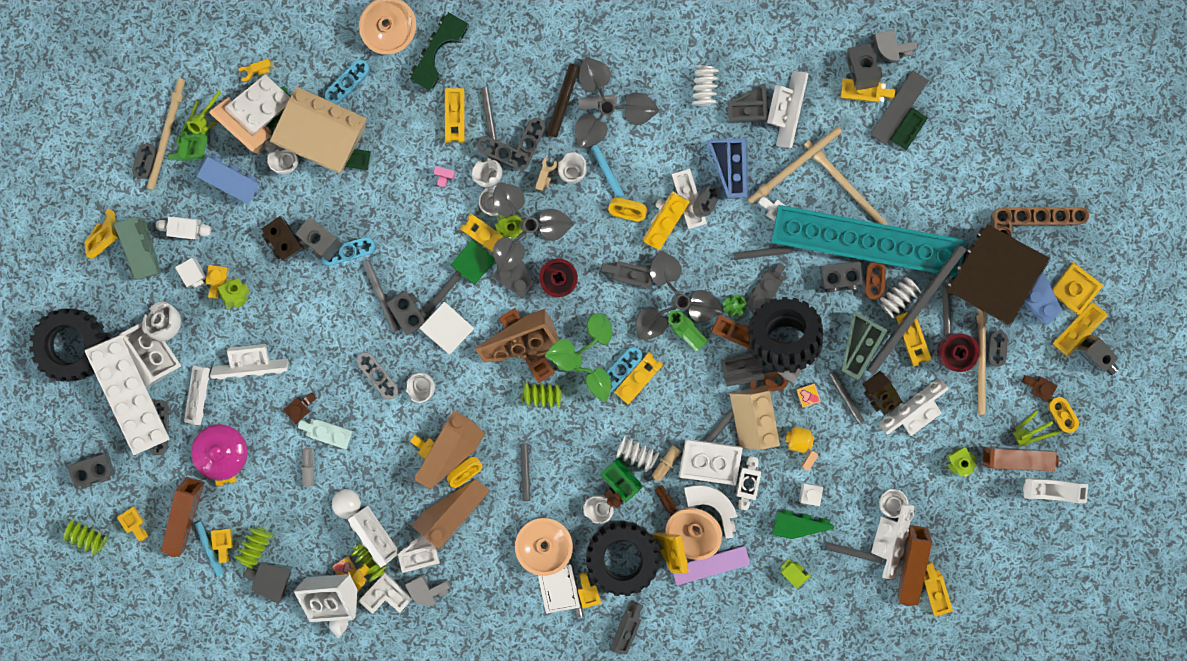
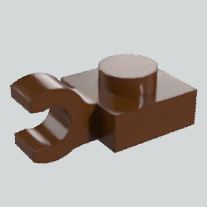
(1041, 388)
(299, 408)
(613, 498)

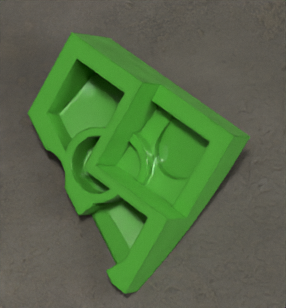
(190, 146)

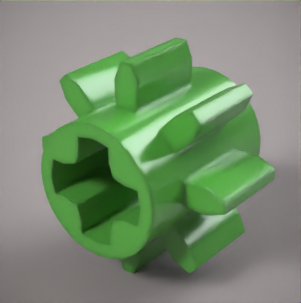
(734, 305)

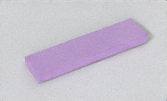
(714, 565)

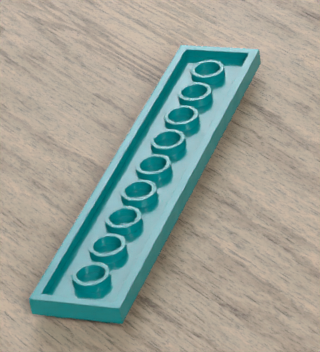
(864, 240)

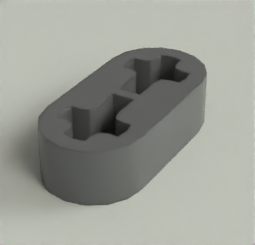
(140, 159)
(703, 198)
(1002, 350)

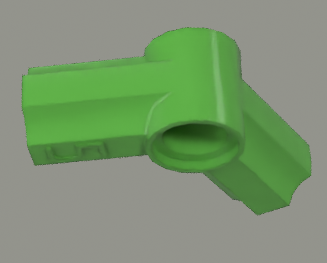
(686, 329)

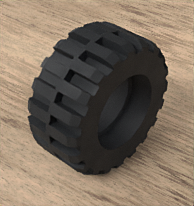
(44, 343)
(790, 355)
(622, 584)

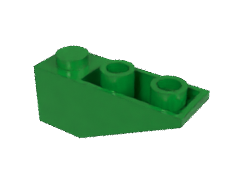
(795, 526)

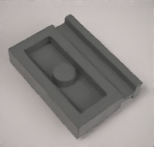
(741, 369)

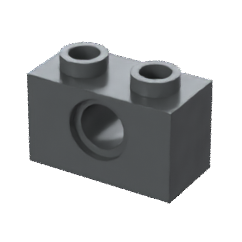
(863, 77)
(310, 232)

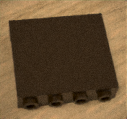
(998, 274)

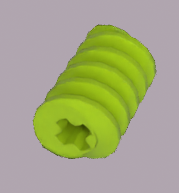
(541, 395)
(84, 538)
(254, 547)
(366, 558)

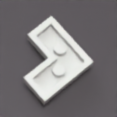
(387, 590)

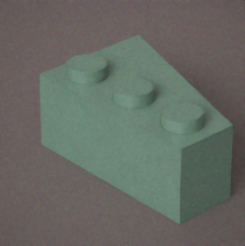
(138, 247)
(861, 345)

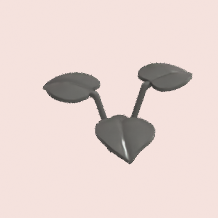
(590, 129)
(506, 201)
(701, 307)

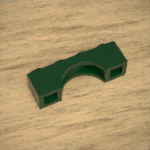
(450, 30)

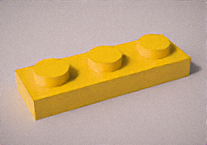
(665, 220)
(1080, 329)

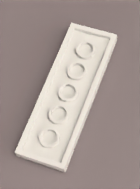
(127, 394)

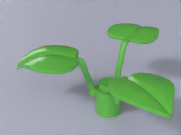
(563, 356)

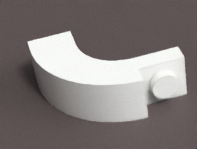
(1055, 490)
(708, 495)

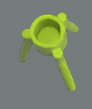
(198, 123)
(1023, 436)

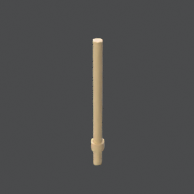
(176, 97)
(820, 157)
(765, 189)
(982, 319)

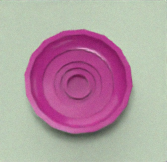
(219, 452)

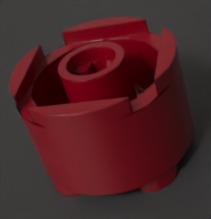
(553, 268)
(968, 356)

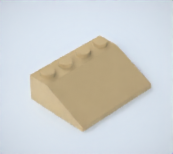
(318, 130)

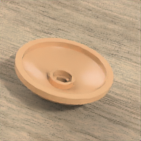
(392, 36)
(697, 543)
(541, 560)

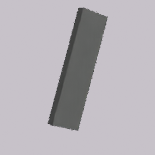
(899, 107)

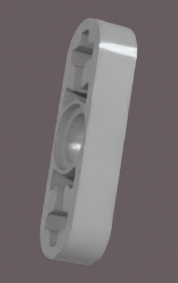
(382, 390)

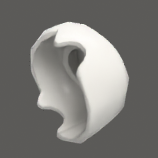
(283, 161)
(572, 167)
(487, 173)
(486, 201)
(420, 387)
(892, 502)
(346, 503)
(597, 509)
(338, 627)

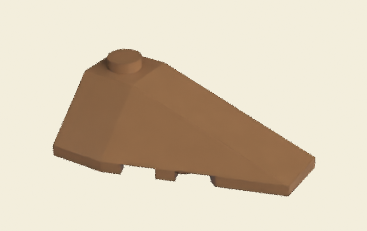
(527, 336)

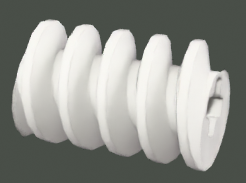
(704, 86)
(899, 297)
(636, 454)

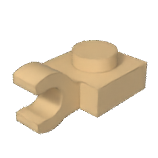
(544, 180)

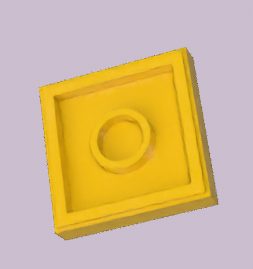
(1076, 288)

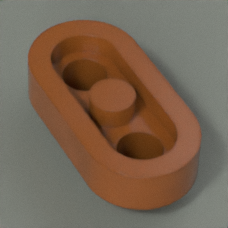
(875, 280)
(769, 380)

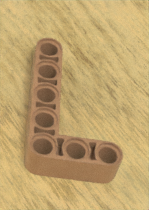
(1030, 217)

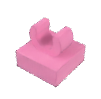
(443, 175)

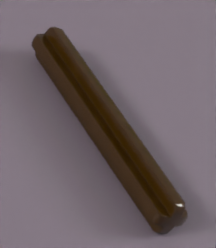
(563, 100)

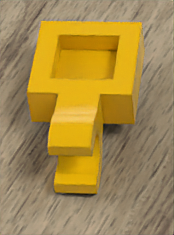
(262, 67)
(216, 277)
(425, 447)
(131, 521)
(222, 540)
(588, 594)

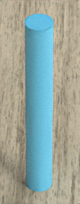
(607, 171)
(208, 548)

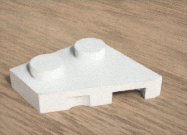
(418, 555)

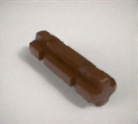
(666, 500)

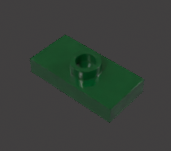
(908, 128)

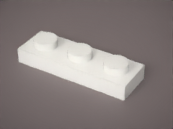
(686, 188)
(197, 395)

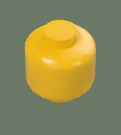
(799, 439)

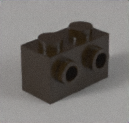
(282, 239)
(881, 393)

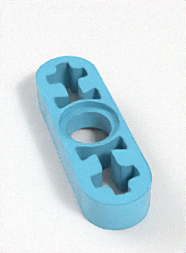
(360, 75)
(335, 260)
(634, 362)

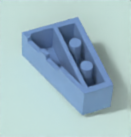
(732, 164)
(227, 178)
(1043, 301)

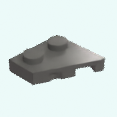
(749, 107)
(516, 279)

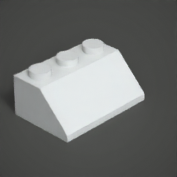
(150, 356)
(328, 598)

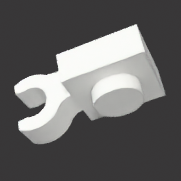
(772, 208)

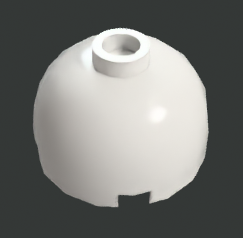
(161, 322)

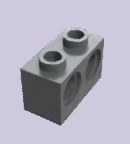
(841, 271)
(403, 315)
(90, 466)

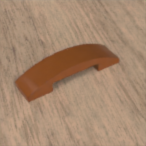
(732, 331)
(538, 365)

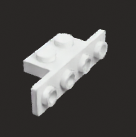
(786, 108)
(248, 361)
(917, 411)
(891, 539)

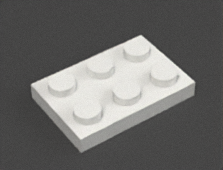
(258, 105)
(710, 462)
(373, 536)

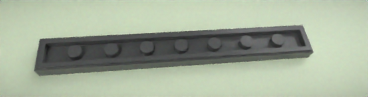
(916, 309)

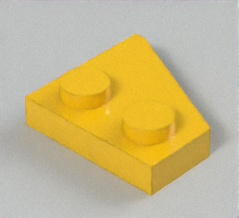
(102, 236)
(672, 552)

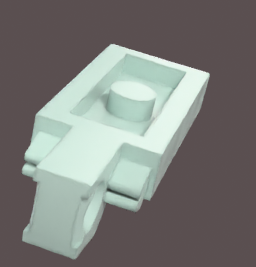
(327, 432)

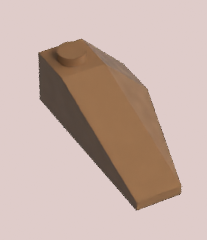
(454, 444)
(448, 515)

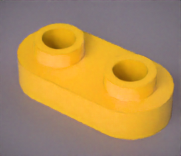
(627, 209)
(1063, 414)
(464, 472)

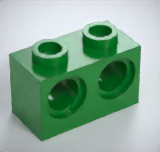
(621, 480)

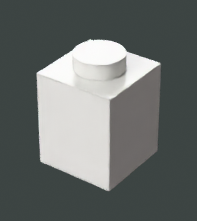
(191, 273)
(810, 494)

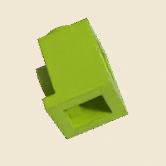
(794, 573)

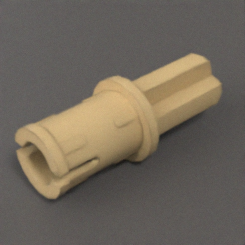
(666, 463)

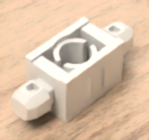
(183, 227)
(744, 502)

